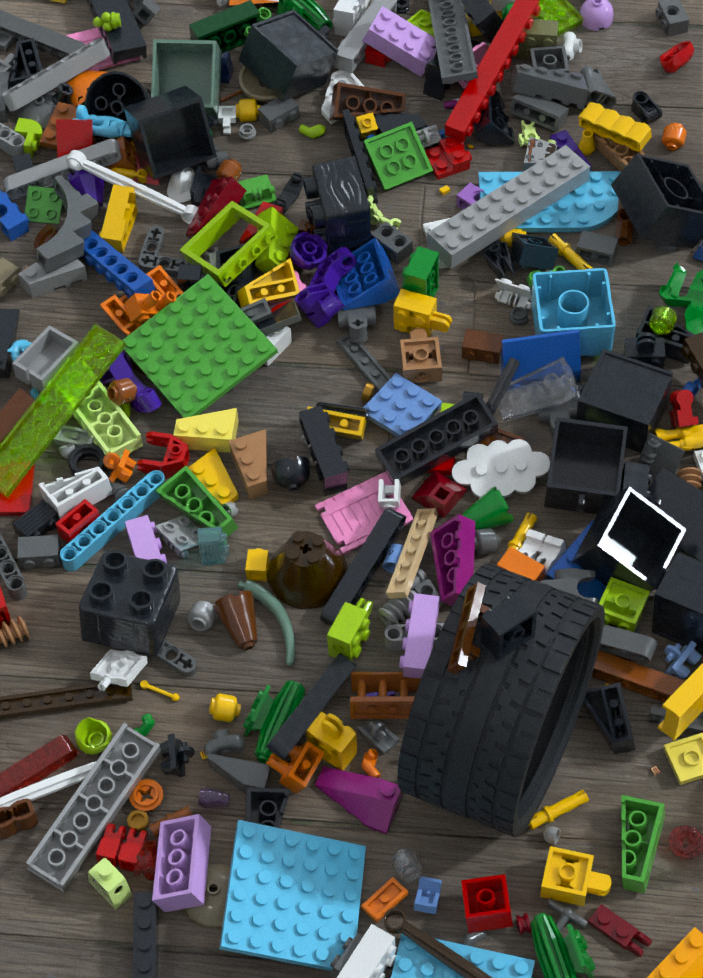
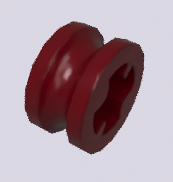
(523, 923)

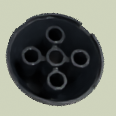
(112, 93)

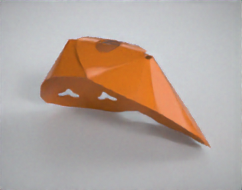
(81, 83)

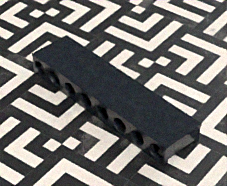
(125, 40)

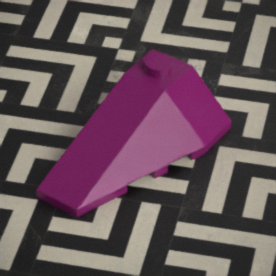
(366, 797)

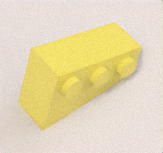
(208, 430)

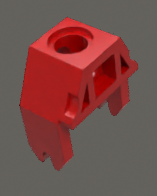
(175, 458)

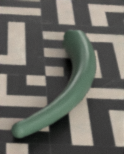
(271, 602)

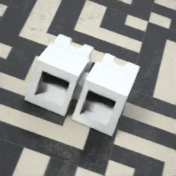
(543, 549)

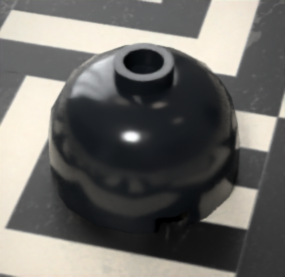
(291, 473)

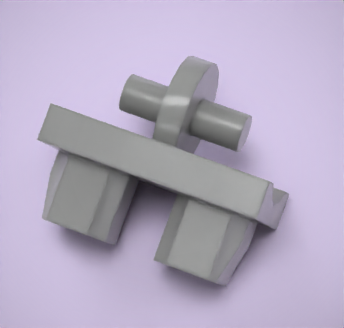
(429, 136)

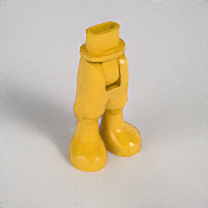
(690, 436)

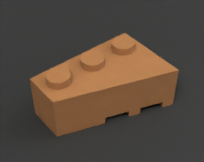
(251, 462)

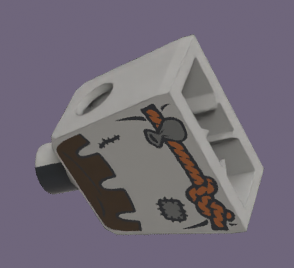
(537, 151)

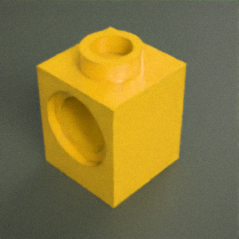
(366, 125)
(257, 564)

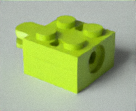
(350, 629)

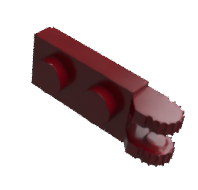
(618, 930)

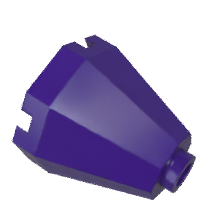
(88, 183)

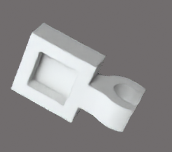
(227, 115)

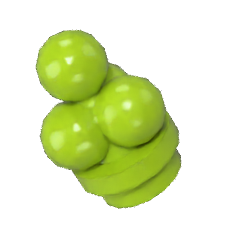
(108, 21)

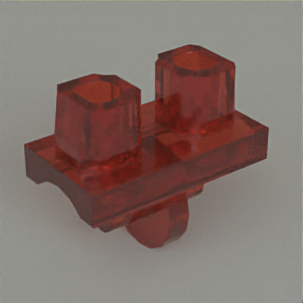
(147, 860)

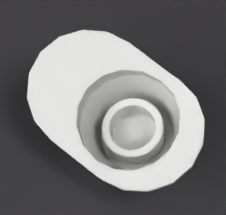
(180, 185)

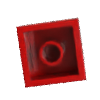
(486, 903)

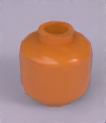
(674, 136)

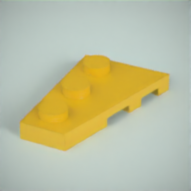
(214, 477)

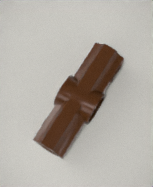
(623, 226)

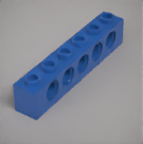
(115, 267)

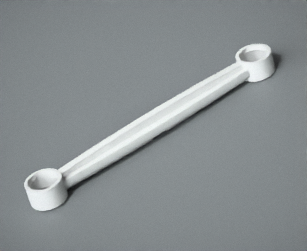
(77, 161)
(48, 785)

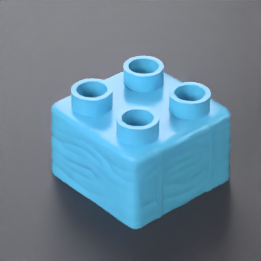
(575, 302)

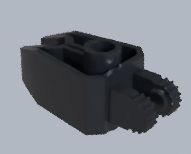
(499, 258)

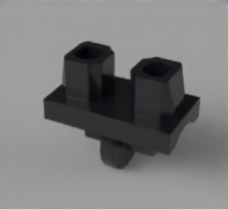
(178, 755)

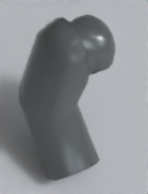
(471, 938)

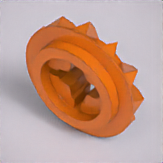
(144, 787)

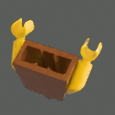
(127, 164)

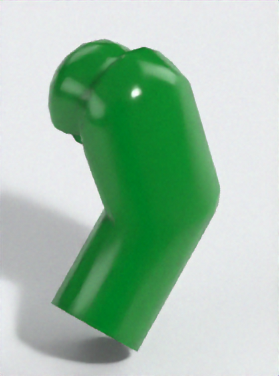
(147, 725)

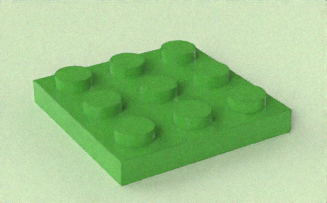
(397, 156)

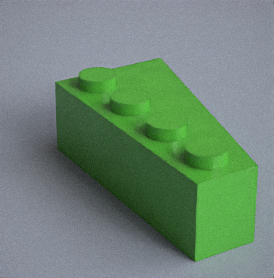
(195, 501)
(640, 837)

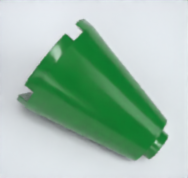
(489, 510)

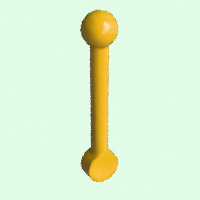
(144, 685)

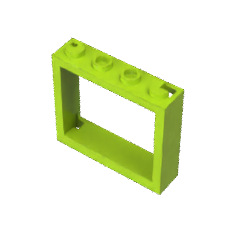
(215, 229)

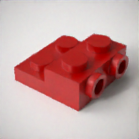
(448, 158)

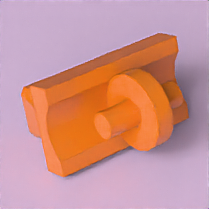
(121, 467)

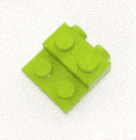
(623, 604)

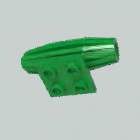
(308, 10)
(271, 714)
(559, 955)

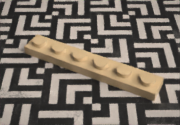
(412, 553)

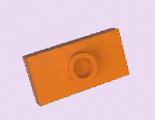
(384, 899)

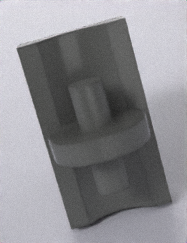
(378, 735)

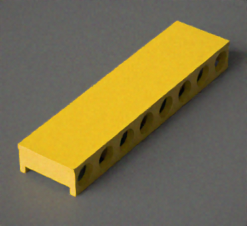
(683, 705)

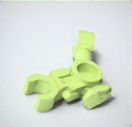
(529, 131)
(376, 216)

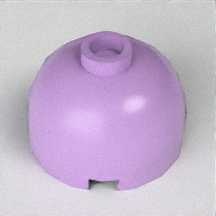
(596, 14)

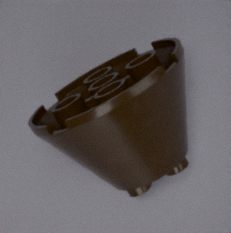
(306, 570)

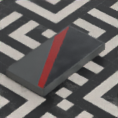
(283, 315)

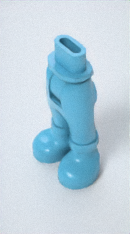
(105, 125)

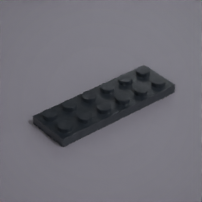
(356, 149)

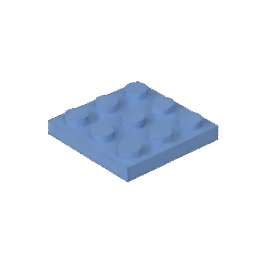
(401, 406)

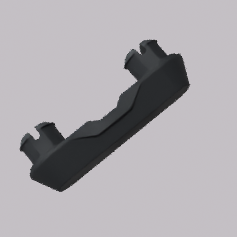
(290, 192)

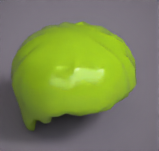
(92, 736)

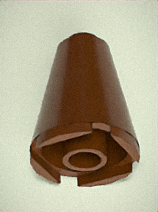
(238, 618)

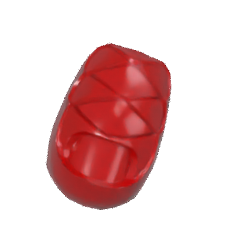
(677, 56)

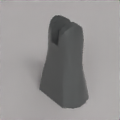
(598, 89)

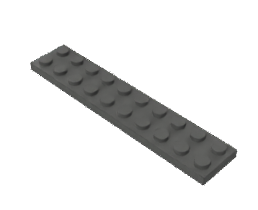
(452, 41)

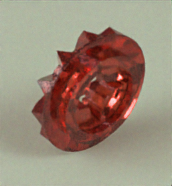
(679, 834)

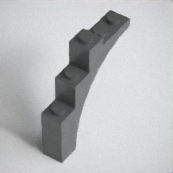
(69, 241)

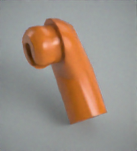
(369, 762)

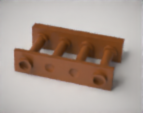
(382, 705)

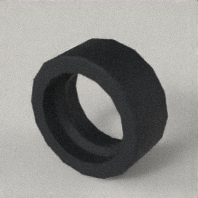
(83, 451)

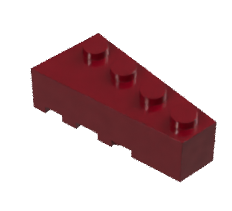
(217, 197)

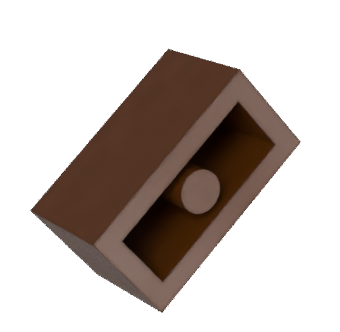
(482, 346)

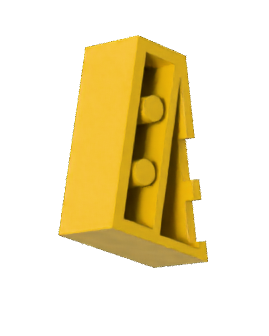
(119, 217)
(274, 286)

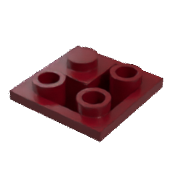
(439, 493)

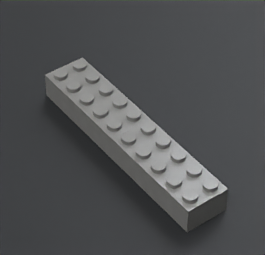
(508, 206)

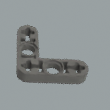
(154, 256)

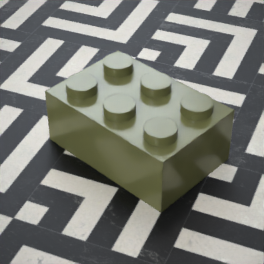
(542, 34)

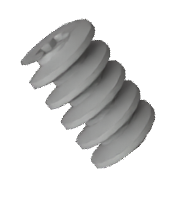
(395, 609)

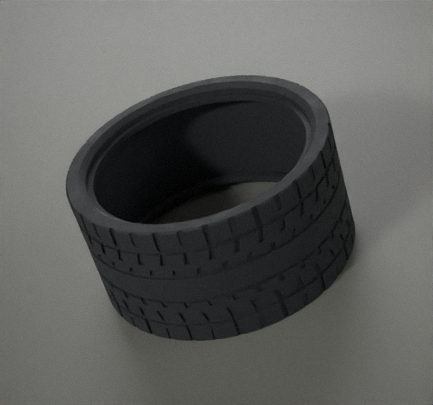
(499, 728)

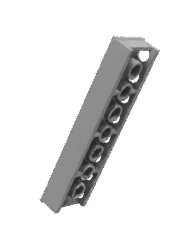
(92, 807)

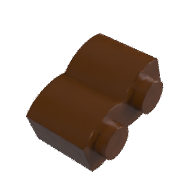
(17, 817)

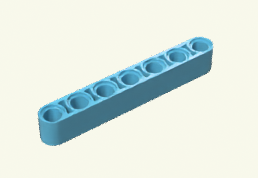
(107, 526)

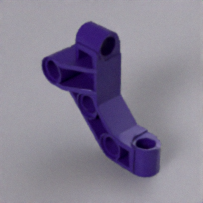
(319, 299)
(146, 398)

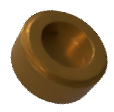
(367, 392)
(138, 820)

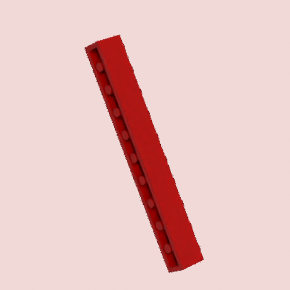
(492, 69)

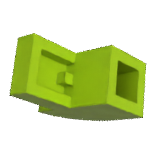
(32, 134)

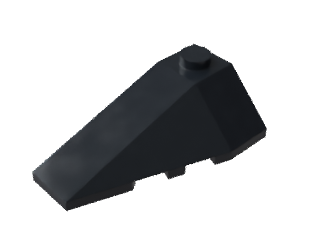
(493, 124)
(8, 330)

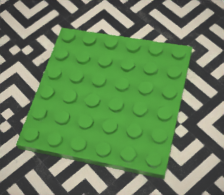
(198, 347)

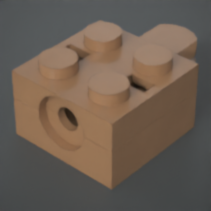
(421, 357)

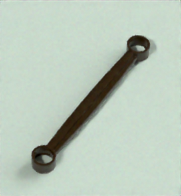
(434, 947)

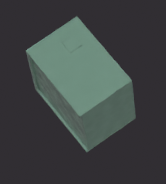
(190, 65)

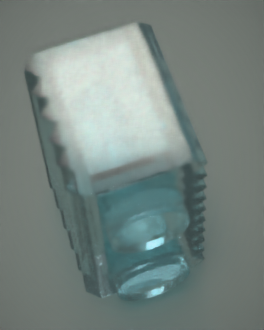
(213, 545)

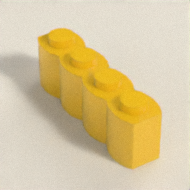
(616, 127)

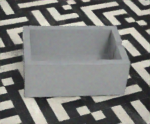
(44, 358)

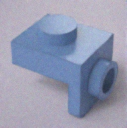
(428, 895)

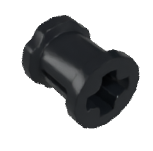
(62, 94)

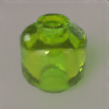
(663, 320)

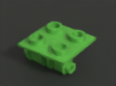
(258, 190)
(43, 205)

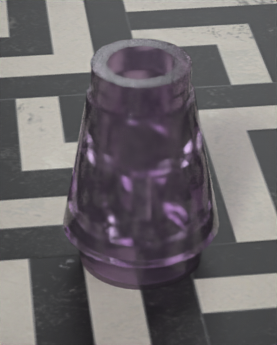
(213, 798)

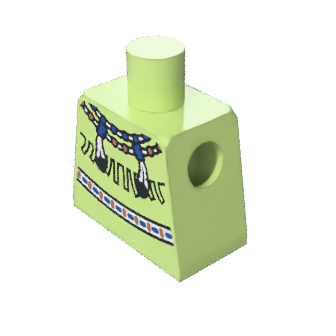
(106, 880)

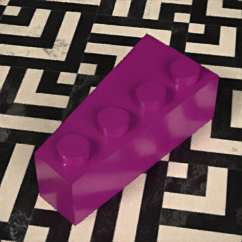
(453, 556)

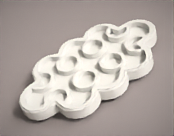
(502, 465)

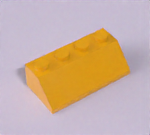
(684, 959)

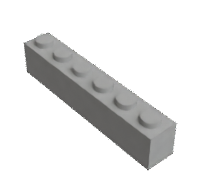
(352, 47)

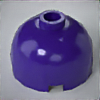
(308, 251)

